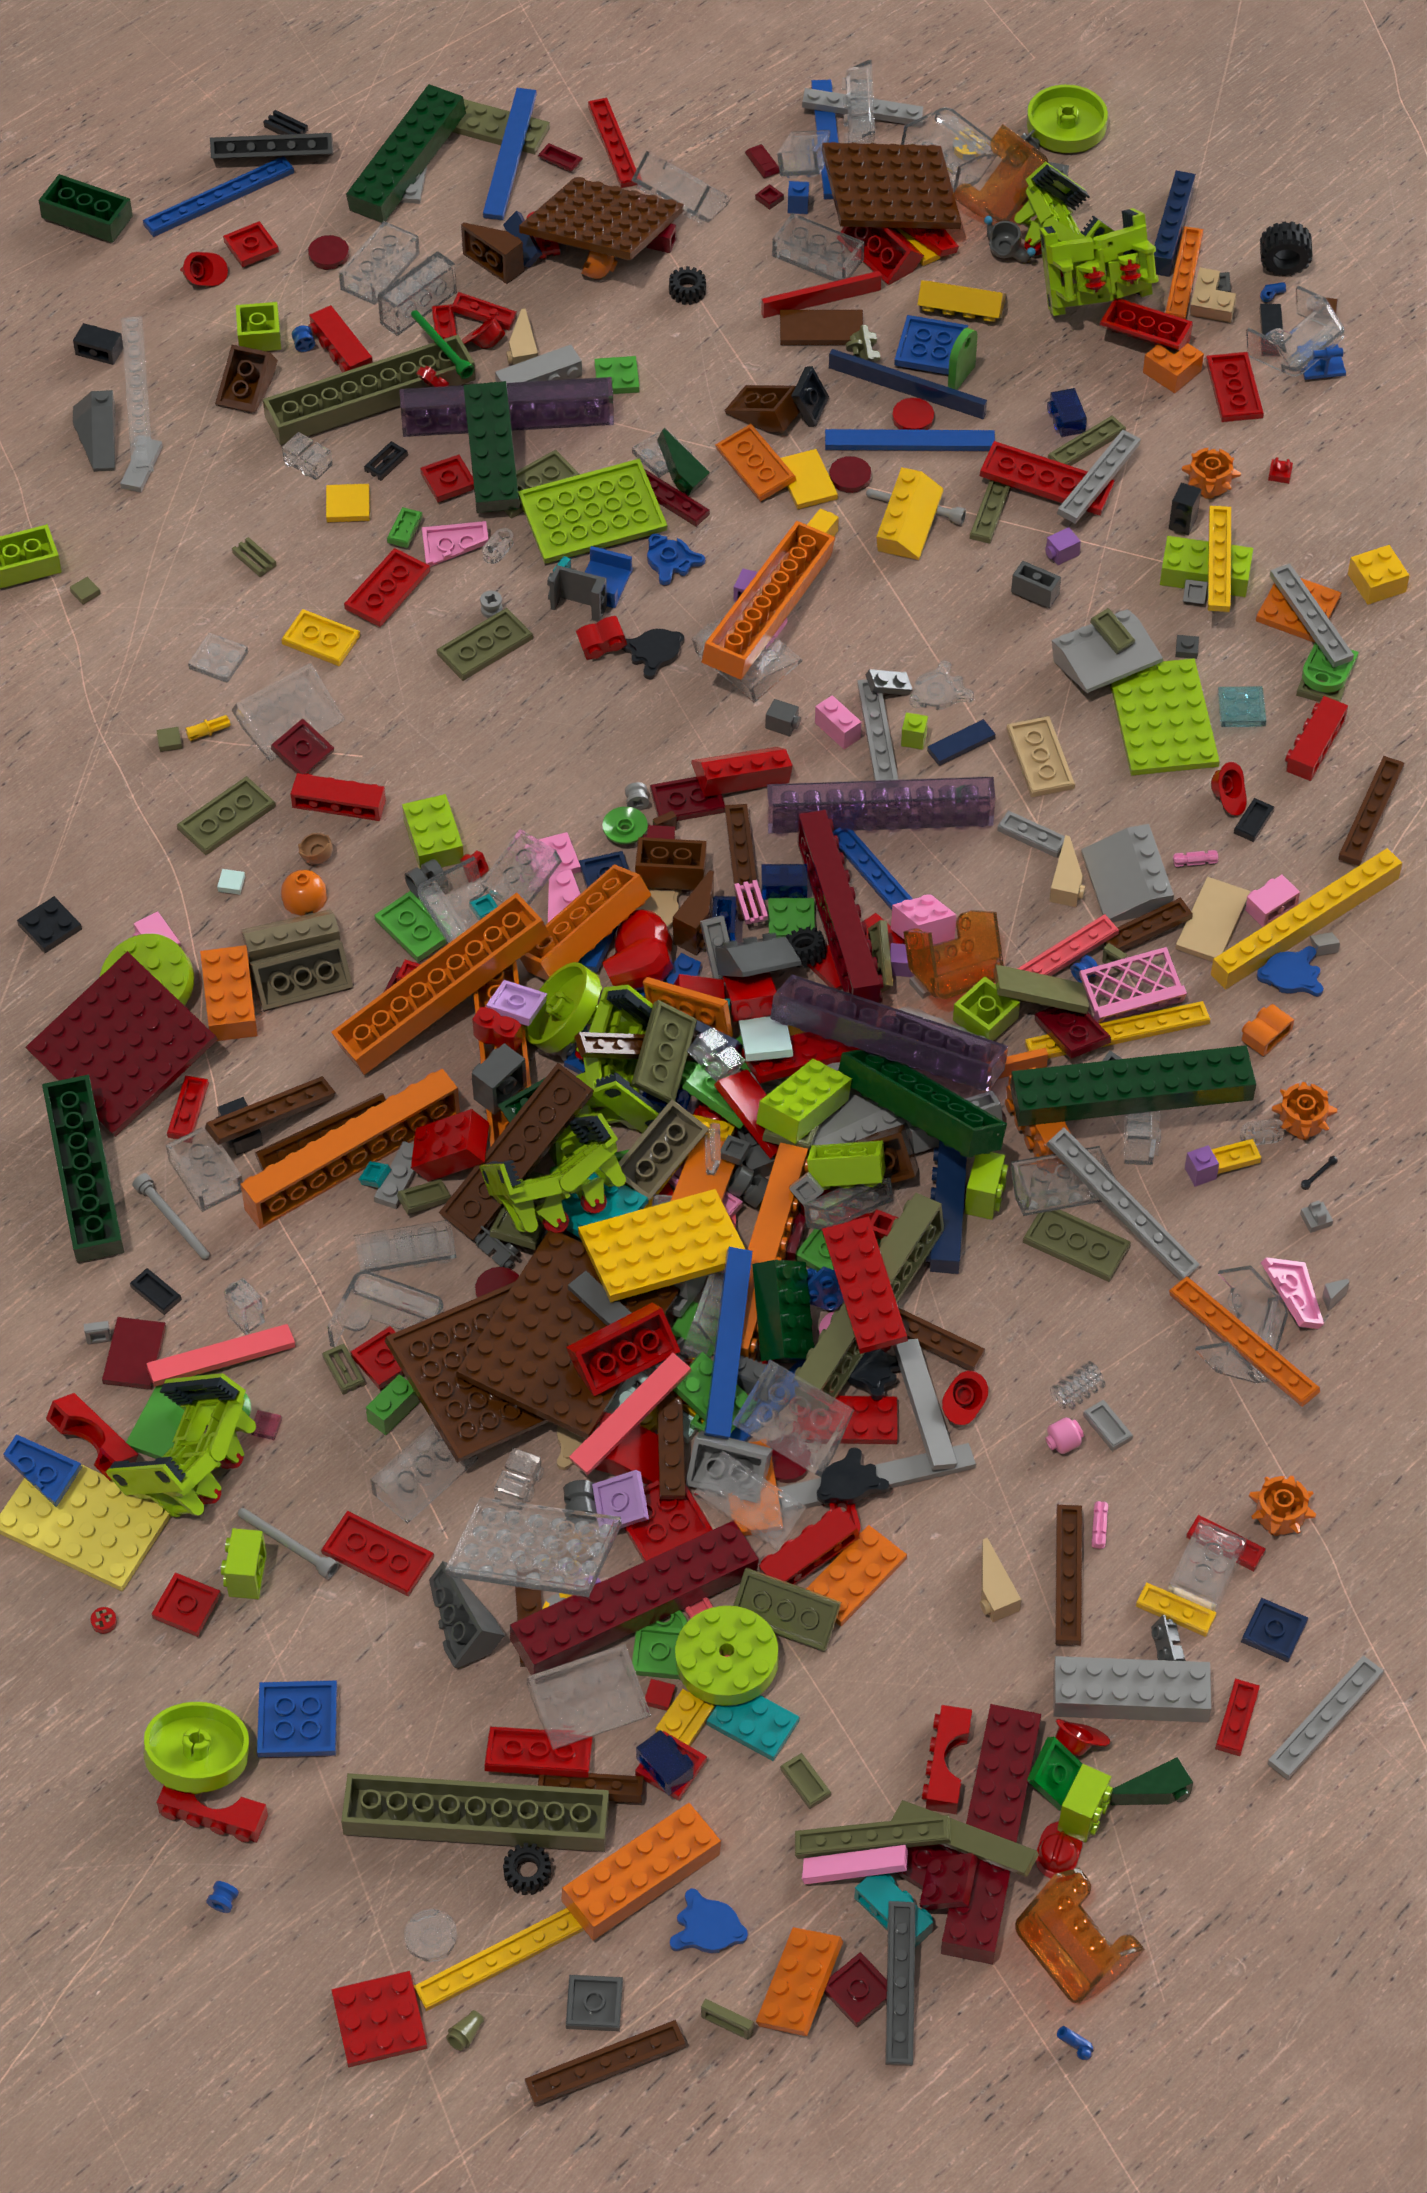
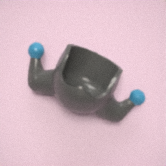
(1006, 240)

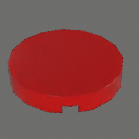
(913, 414)

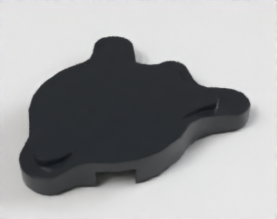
(654, 649)
(875, 1372)
(850, 1480)

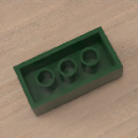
(85, 208)
(783, 1310)

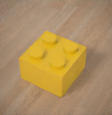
(1378, 574)

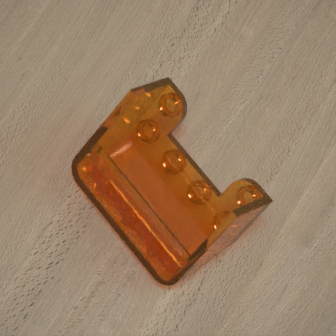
(1007, 184)
(960, 962)
(1070, 1941)

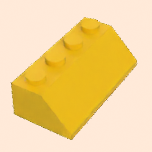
(961, 299)
(909, 514)

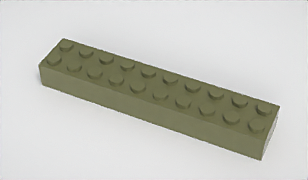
(359, 391)
(903, 1254)
(475, 1812)

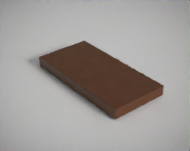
(819, 326)

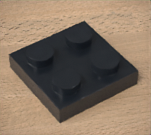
(810, 396)
(49, 924)

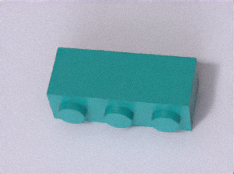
(874, 1896)

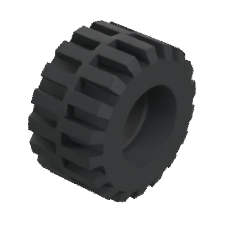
(1286, 248)

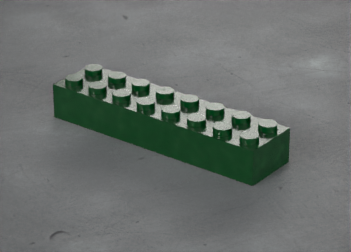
(406, 153)
(924, 1103)
(82, 1168)

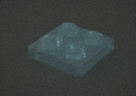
(1241, 706)

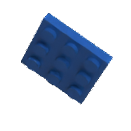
(927, 344)
(297, 1718)

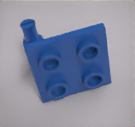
(1328, 366)
(824, 1289)

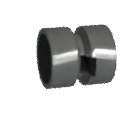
(417, 876)
(747, 1185)
(580, 1496)

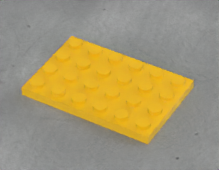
(660, 1244)

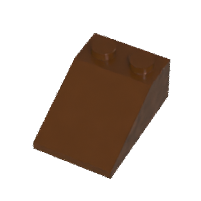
(493, 250)
(246, 378)
(765, 407)
(686, 921)
(898, 1153)

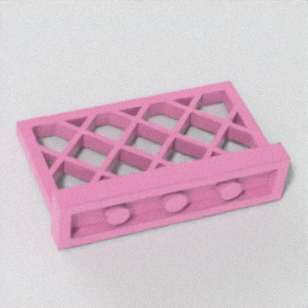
(1141, 1003)

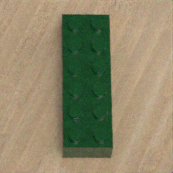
(491, 447)

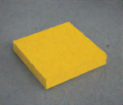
(347, 502)

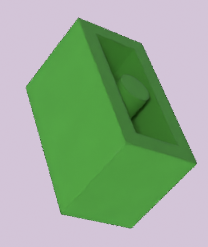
(391, 1405)

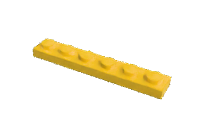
(1219, 559)

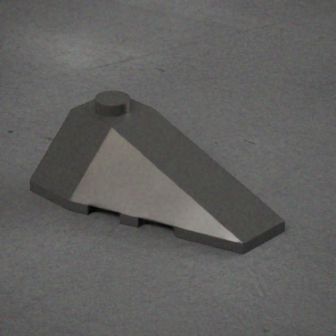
(95, 426)
(467, 1624)

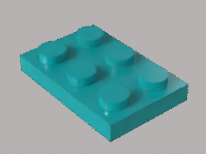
(755, 1724)

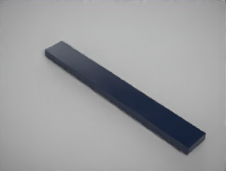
(907, 384)

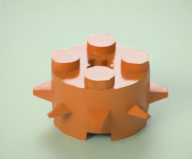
(1211, 472)
(1304, 1110)
(1282, 1505)

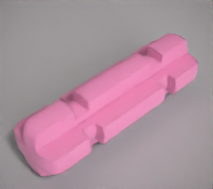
(1195, 858)
(1099, 1525)

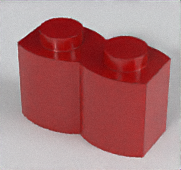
(601, 637)
(496, 1029)

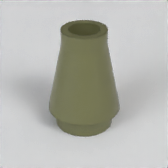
(464, 2031)

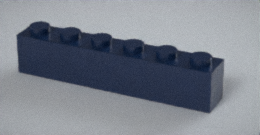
(1173, 221)
(950, 1192)

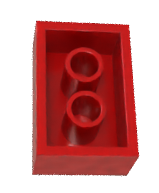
(450, 1145)

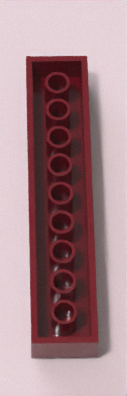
(837, 907)
(633, 1599)
(997, 1809)

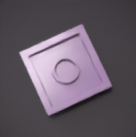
(517, 1002)
(622, 1497)

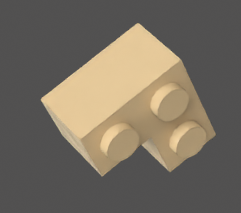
(1208, 300)

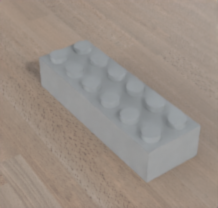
(1131, 1689)

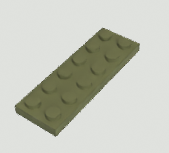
(489, 125)

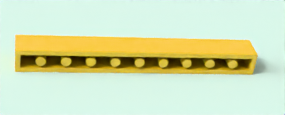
(1306, 918)

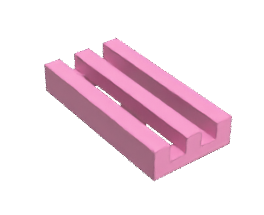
(747, 888)

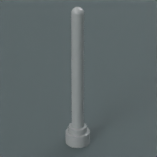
(956, 515)
(144, 1185)
(326, 1566)

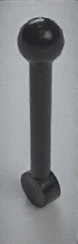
(1305, 1184)

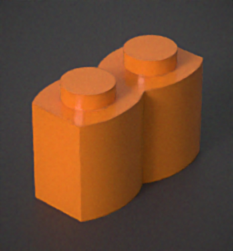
(1267, 1029)

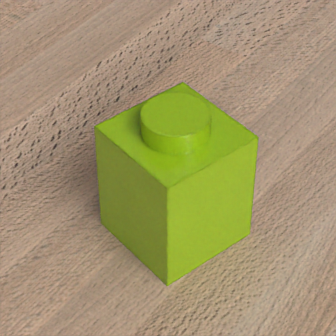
(914, 731)

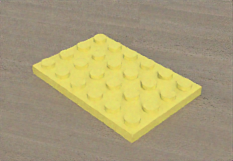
(89, 1530)

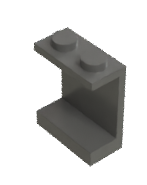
(578, 587)

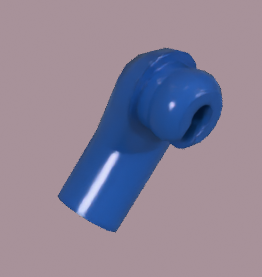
(1270, 290)
(1076, 2041)

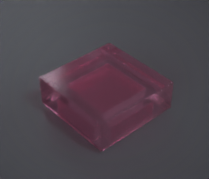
(266, 1425)

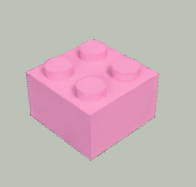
(924, 914)

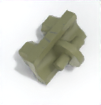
(861, 344)

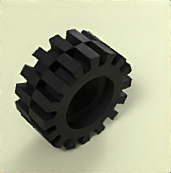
(687, 294)
(808, 945)
(521, 1855)

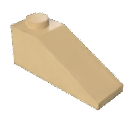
(522, 342)
(1067, 880)
(997, 1590)

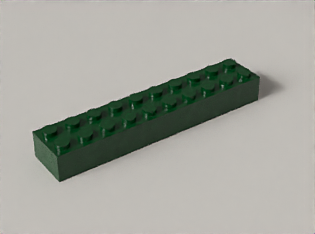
(1132, 1085)

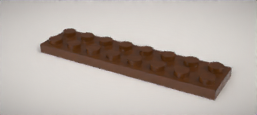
(524, 1142)

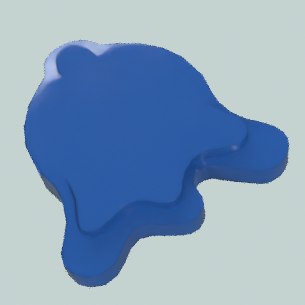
(671, 557)
(1292, 972)
(707, 1925)

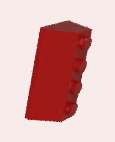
(886, 251)
(1147, 324)
(742, 770)
(623, 1348)

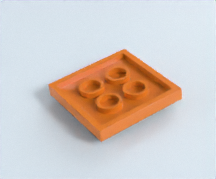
(1279, 614)

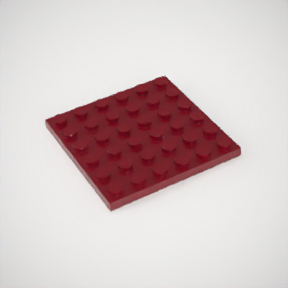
(126, 1038)

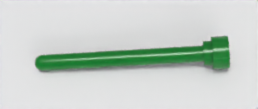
(463, 368)

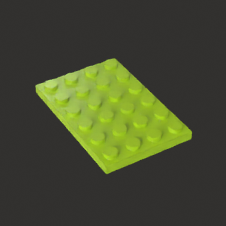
(592, 510)
(1165, 719)

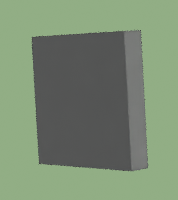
(594, 2003)

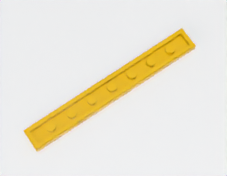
(1137, 1027)
(497, 1959)

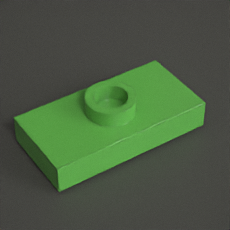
(404, 527)

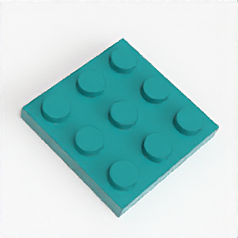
(619, 1202)

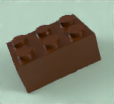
(671, 862)

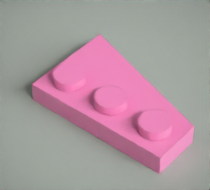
(452, 540)
(561, 892)
(1296, 1290)

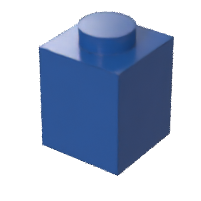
(798, 197)

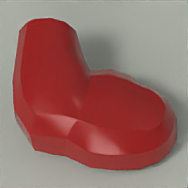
(640, 951)

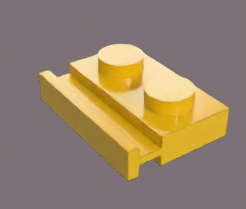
(685, 1717)

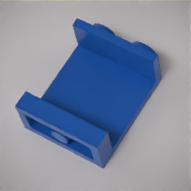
(613, 567)

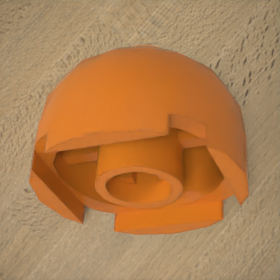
(598, 265)
(303, 892)

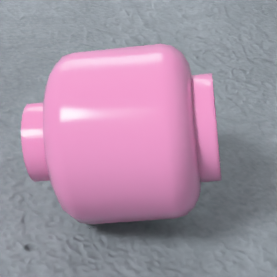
(1064, 1435)

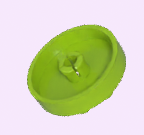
(1067, 118)
(162, 959)
(568, 1008)
(733, 1633)
(196, 1747)

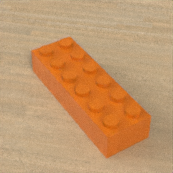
(587, 921)
(640, 1871)

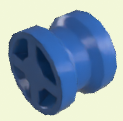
(303, 338)
(1085, 963)
(222, 1896)

